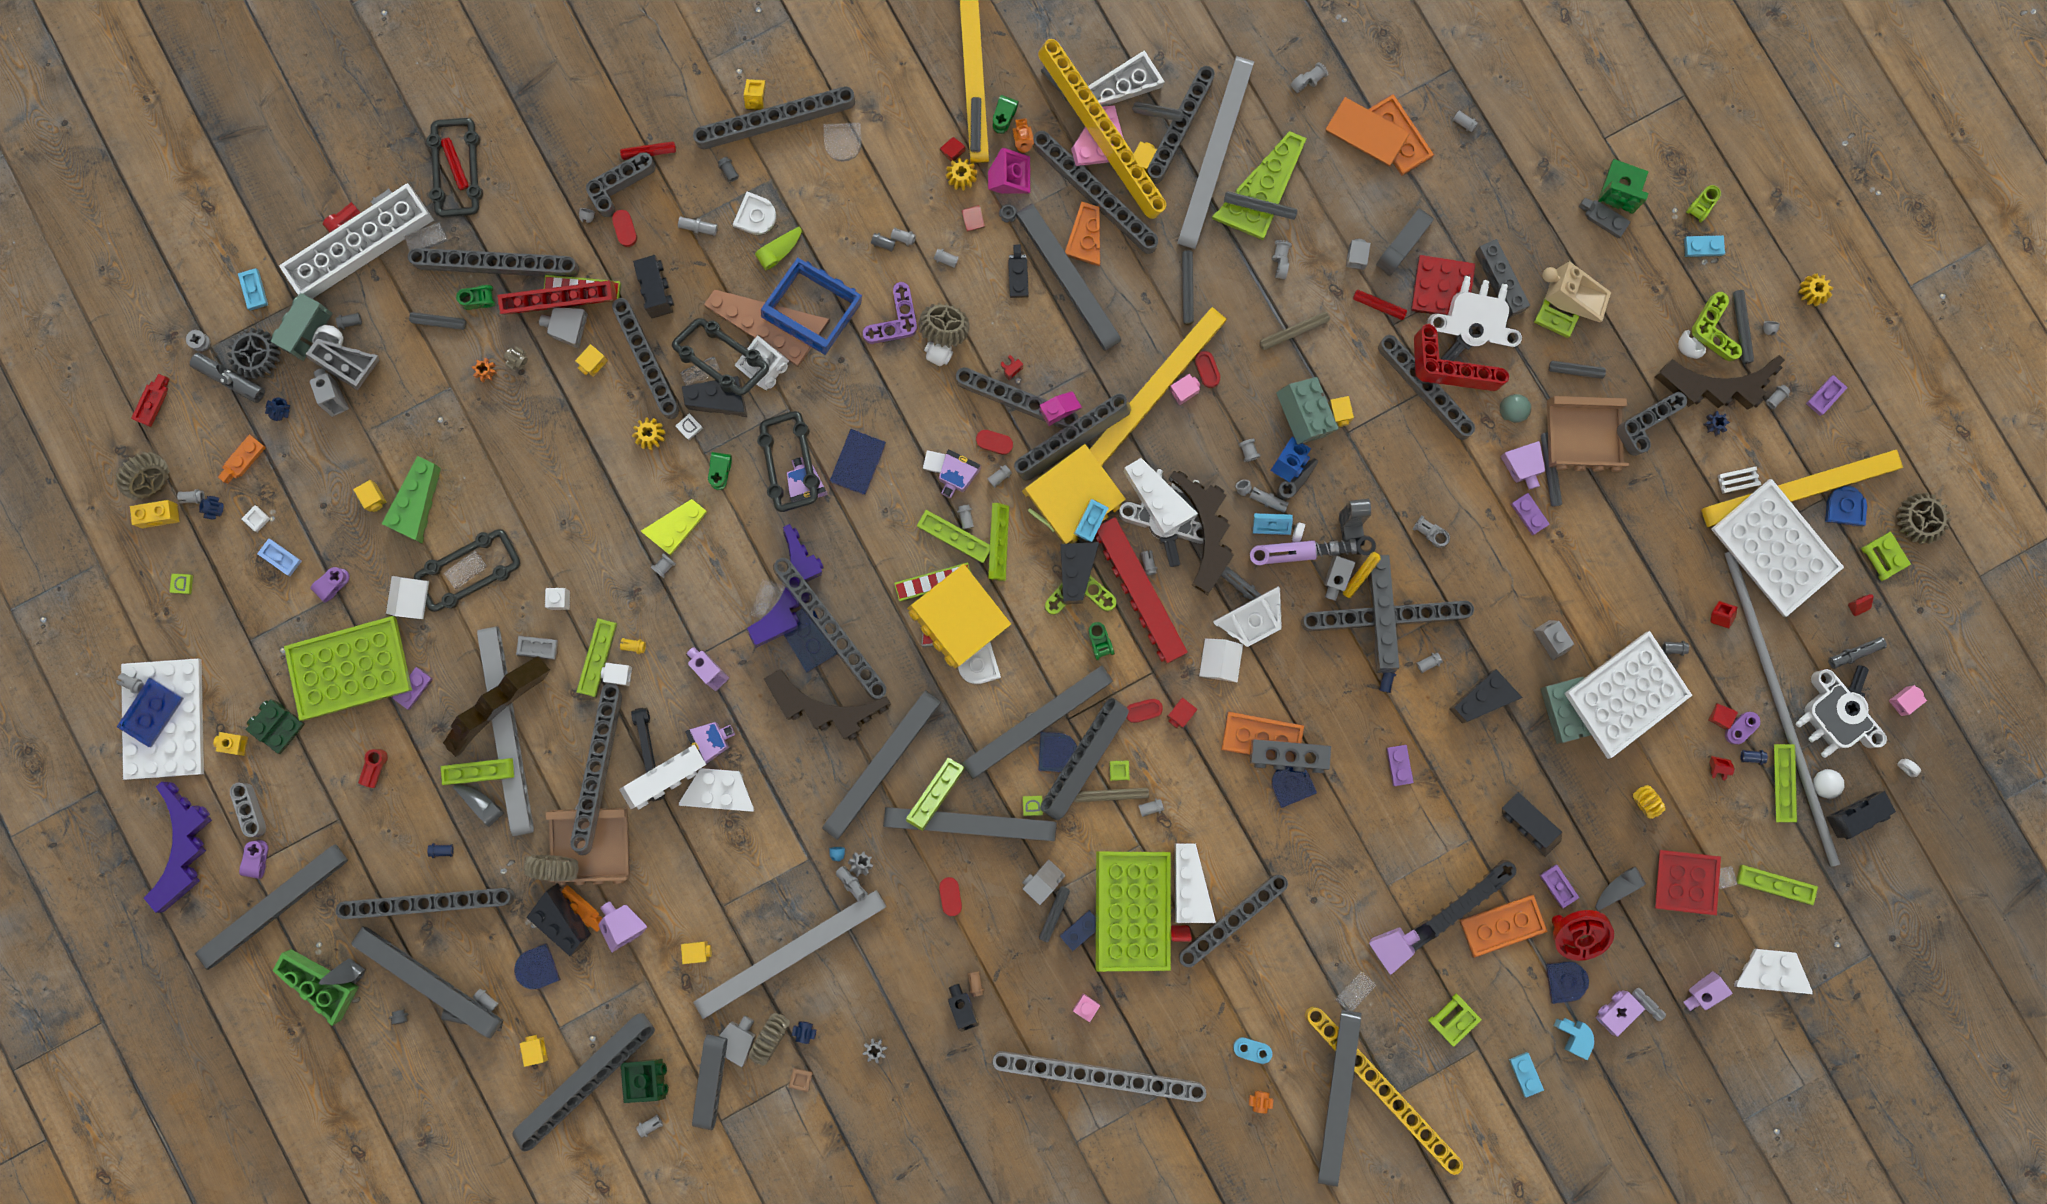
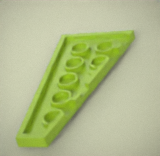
(1264, 183)

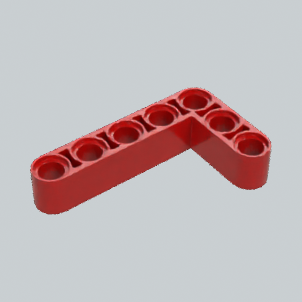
(1435, 370)

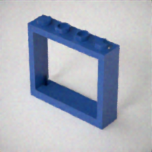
(796, 329)

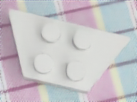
(1254, 619)
(717, 790)
(1774, 972)

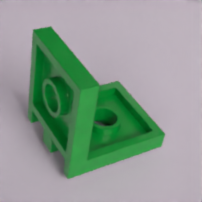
(1621, 195)

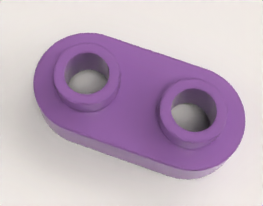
(1743, 727)

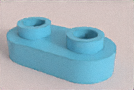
(1253, 1050)

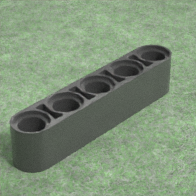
(709, 1082)

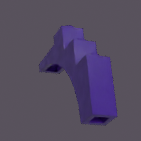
(780, 619)
(185, 849)

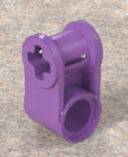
(328, 586)
(254, 862)

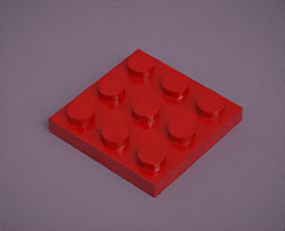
(1438, 282)
(1688, 882)

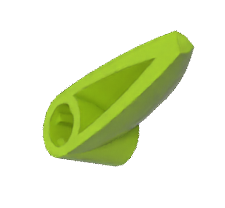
(777, 249)

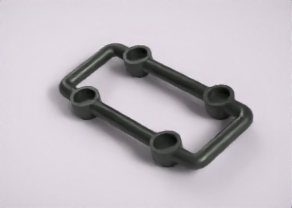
(474, 192)
(726, 382)
(766, 442)
(500, 572)

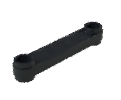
(641, 718)

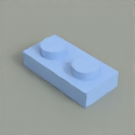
(279, 557)

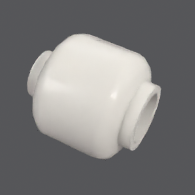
(938, 354)

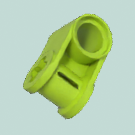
(1702, 204)

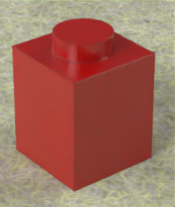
(1181, 713)

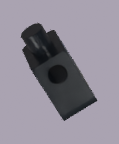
(965, 1017)

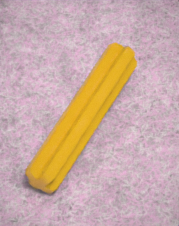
(1362, 574)

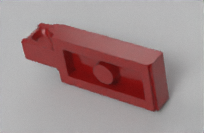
(151, 401)

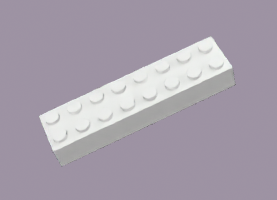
(356, 242)

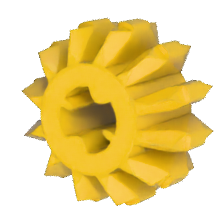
(968, 171)
(1808, 289)
(654, 428)
(1649, 801)

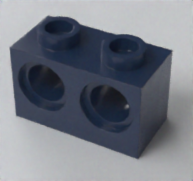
(1079, 930)

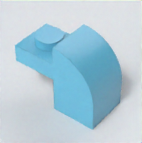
(1581, 1039)

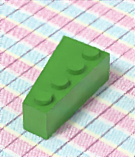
(414, 500)
(305, 976)

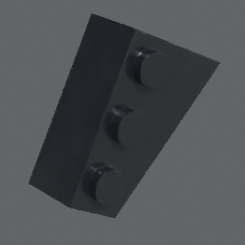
(653, 286)
(711, 398)
(1076, 567)
(1484, 697)
(1861, 815)
(1532, 824)
(558, 921)

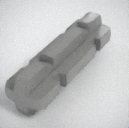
(1648, 1004)

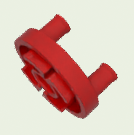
(1580, 923)

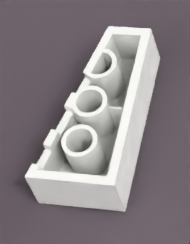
(1127, 81)
(1160, 500)
(661, 777)
(1191, 892)

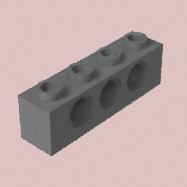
(1500, 272)
(1320, 752)

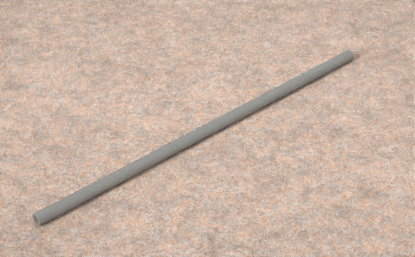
(1782, 709)

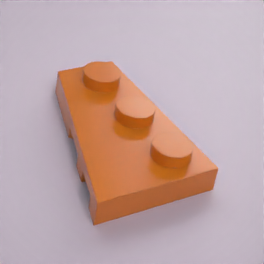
(1085, 235)

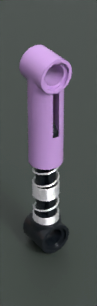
(1310, 550)

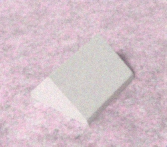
(407, 597)
(1221, 660)

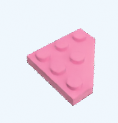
(1086, 150)

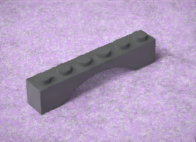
(1384, 617)

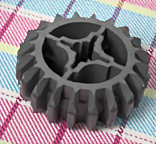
(256, 367)

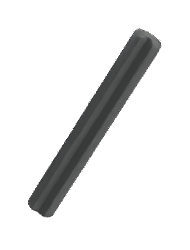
(1260, 205)
(1188, 303)
(1743, 326)
(1552, 475)

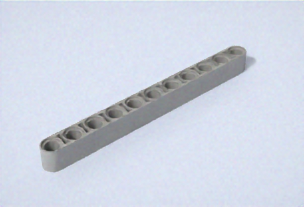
(1215, 152)
(506, 734)
(789, 954)
(1107, 1082)

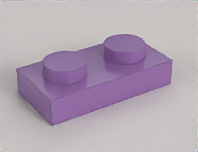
(1826, 395)
(1530, 514)
(419, 682)
(1399, 765)
(1559, 886)

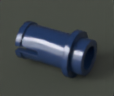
(1386, 682)
(1754, 757)
(440, 850)

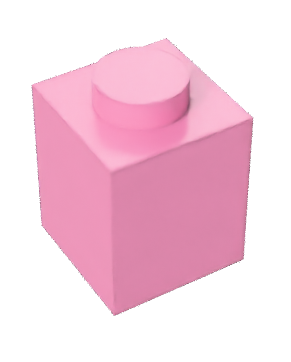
(1185, 389)
(1908, 700)
(1086, 1007)

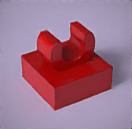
(1012, 369)
(1721, 765)

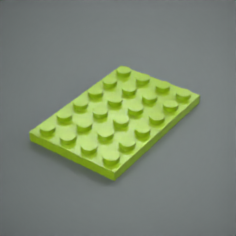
(347, 668)
(1133, 911)

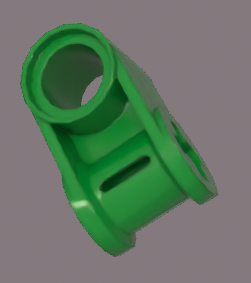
(1004, 112)
(480, 297)
(719, 467)
(1100, 642)

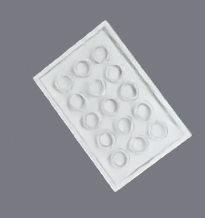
(1777, 548)
(1628, 694)
(180, 744)

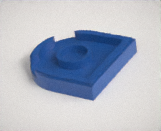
(1846, 507)

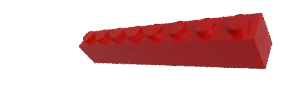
(1141, 591)

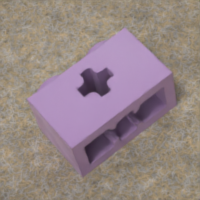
(1629, 1010)

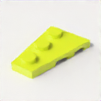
(675, 526)

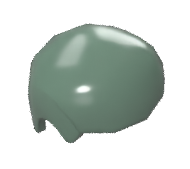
(1515, 408)

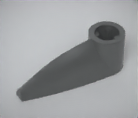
(1296, 483)
(482, 806)
(1622, 886)
(345, 972)

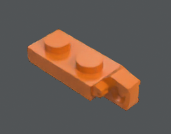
(241, 459)
(582, 908)

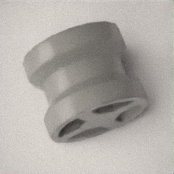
(202, 343)

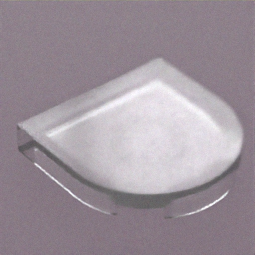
(842, 140)

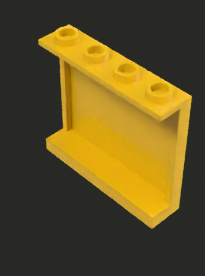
(1068, 488)
(958, 616)

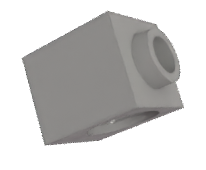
(1358, 254)

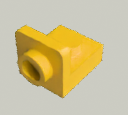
(754, 94)

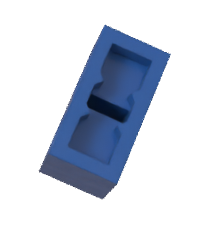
(1291, 459)

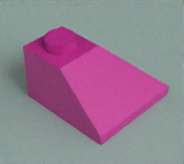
(1010, 173)

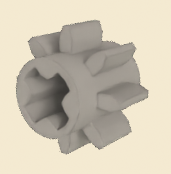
(862, 868)
(877, 1045)

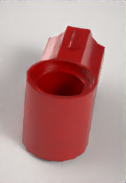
(336, 220)
(372, 770)

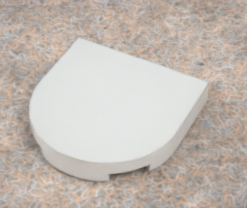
(755, 215)
(980, 667)

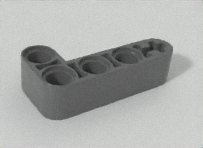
(622, 182)
(1404, 241)
(1652, 417)
(1353, 517)

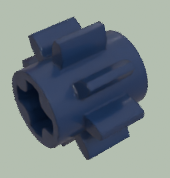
(277, 409)
(1722, 422)
(211, 507)
(804, 1032)

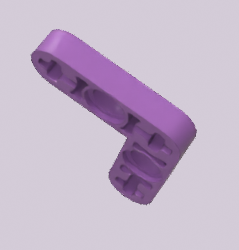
(897, 324)

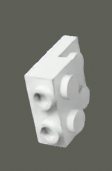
(775, 360)

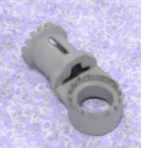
(1309, 77)
(1281, 258)
(1431, 531)

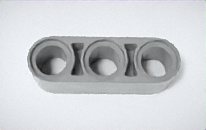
(240, 804)

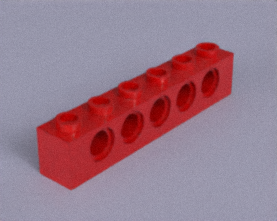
(557, 297)

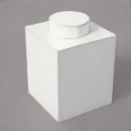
(557, 599)
(616, 674)

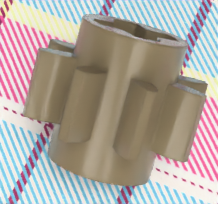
(515, 358)

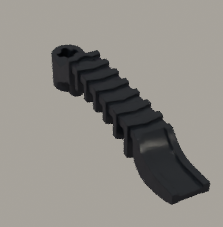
(1456, 910)

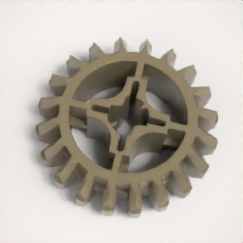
(944, 325)
(142, 475)
(1932, 513)
(551, 867)
(769, 1039)

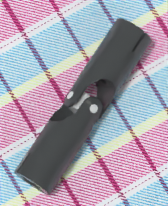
(225, 377)

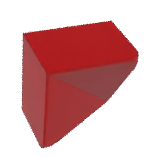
(1724, 614)
(1723, 716)

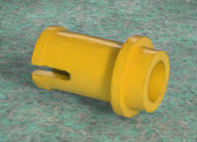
(633, 645)

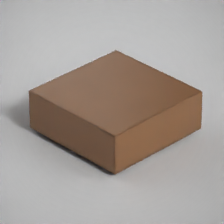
(800, 1079)

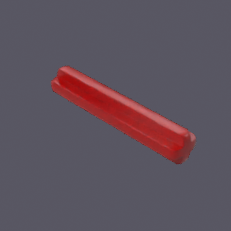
(652, 150)
(454, 163)
(1379, 304)

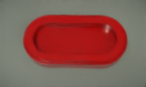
(624, 228)
(1207, 369)
(994, 442)
(1144, 710)
(950, 896)

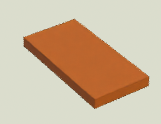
(1367, 131)
(1415, 149)
(1243, 728)
(1503, 926)

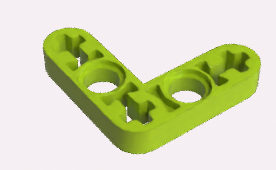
(1710, 331)
(1100, 603)

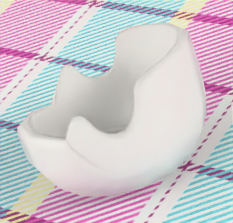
(329, 334)
(1690, 346)
(1828, 784)

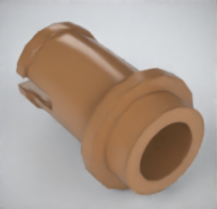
(975, 984)

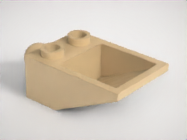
(1576, 292)

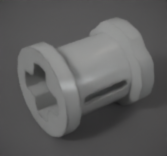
(1249, 450)
(663, 565)

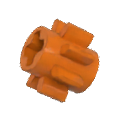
(482, 365)
(1261, 1102)

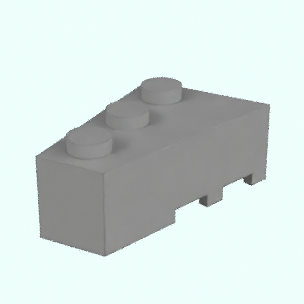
(343, 362)
(1043, 882)

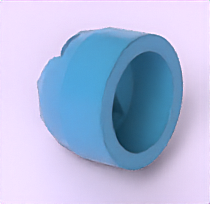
(837, 853)

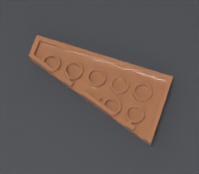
(746, 316)

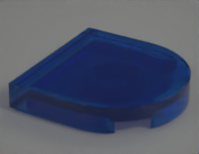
(1055, 751)
(1292, 786)
(536, 968)
(1566, 981)

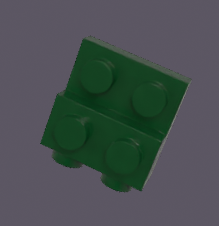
(274, 725)
(644, 1081)

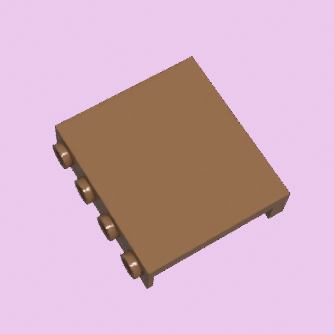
(1585, 433)
(610, 847)

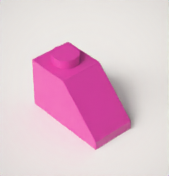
(1059, 407)

